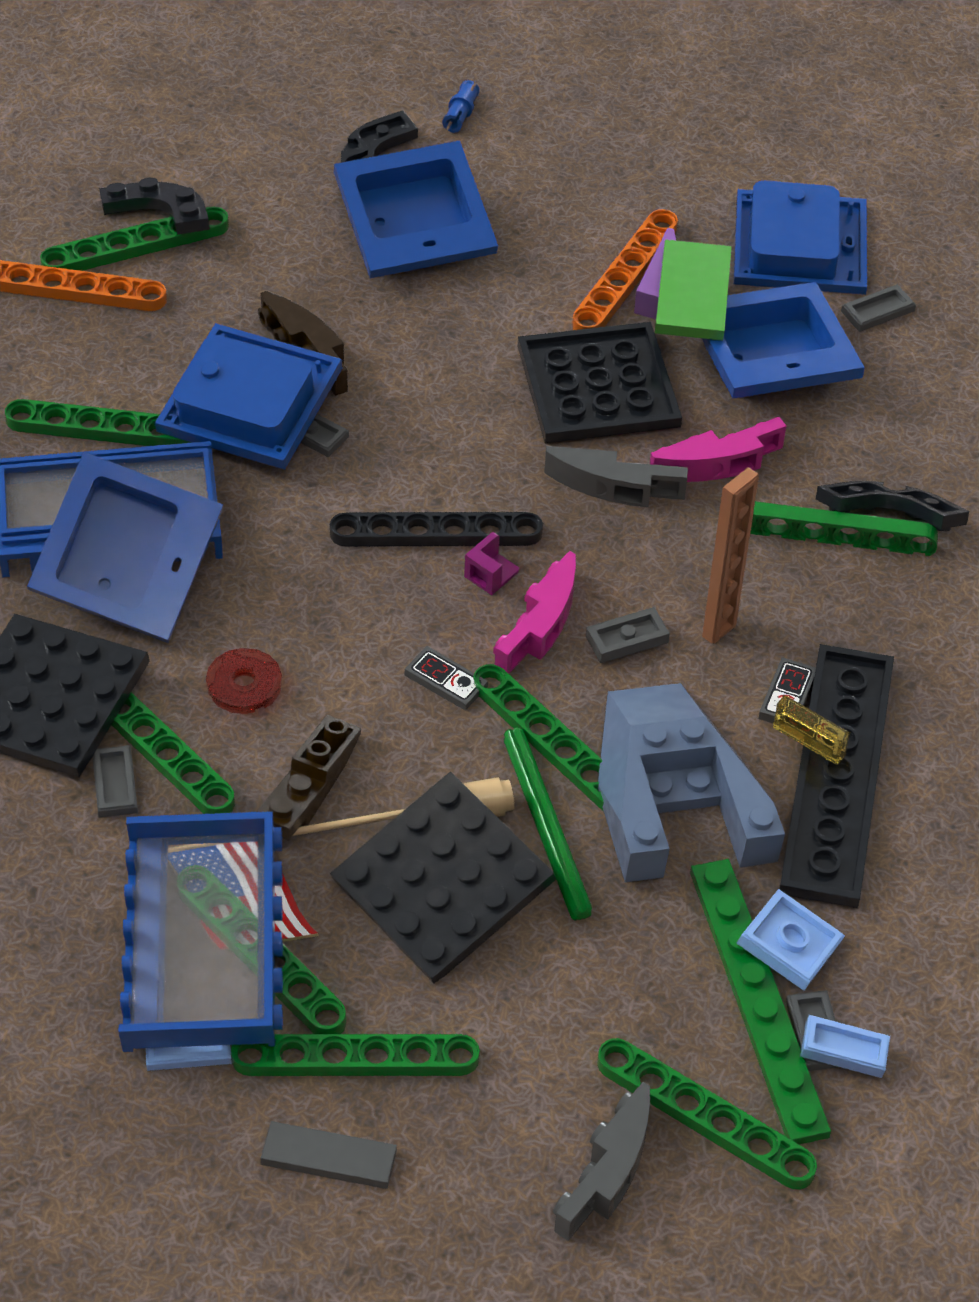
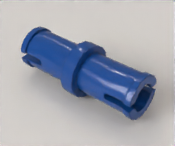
(460, 106)

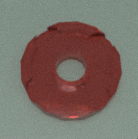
(239, 663)

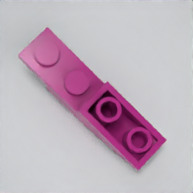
(726, 457)
(544, 616)

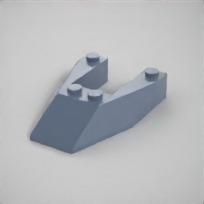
(668, 758)

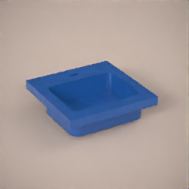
(415, 209)
(800, 237)
(782, 342)
(249, 395)
(119, 544)

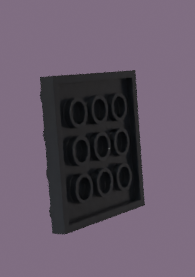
(598, 382)
(61, 692)
(443, 877)

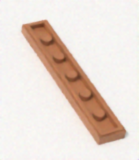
(730, 555)

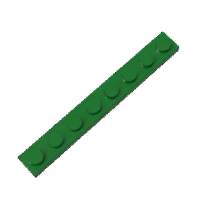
(760, 1006)

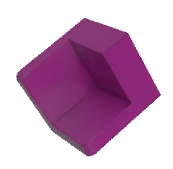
(487, 567)

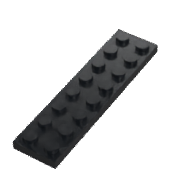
(832, 800)

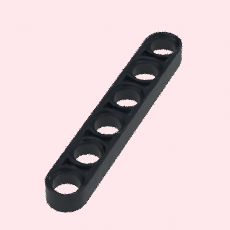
(435, 524)

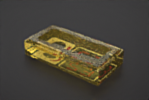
(811, 730)

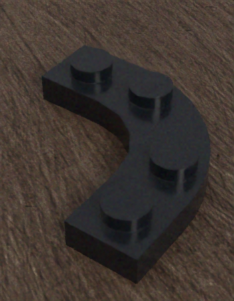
(379, 136)
(178, 201)
(913, 501)

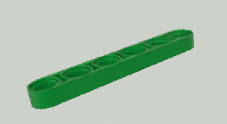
(135, 242)
(76, 415)
(832, 523)
(536, 713)
(176, 768)
(317, 1001)
(355, 1048)
(709, 1108)

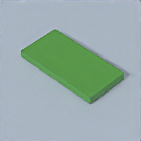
(693, 290)

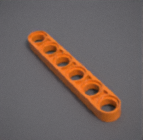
(621, 271)
(73, 279)

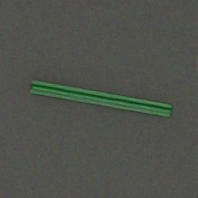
(547, 824)

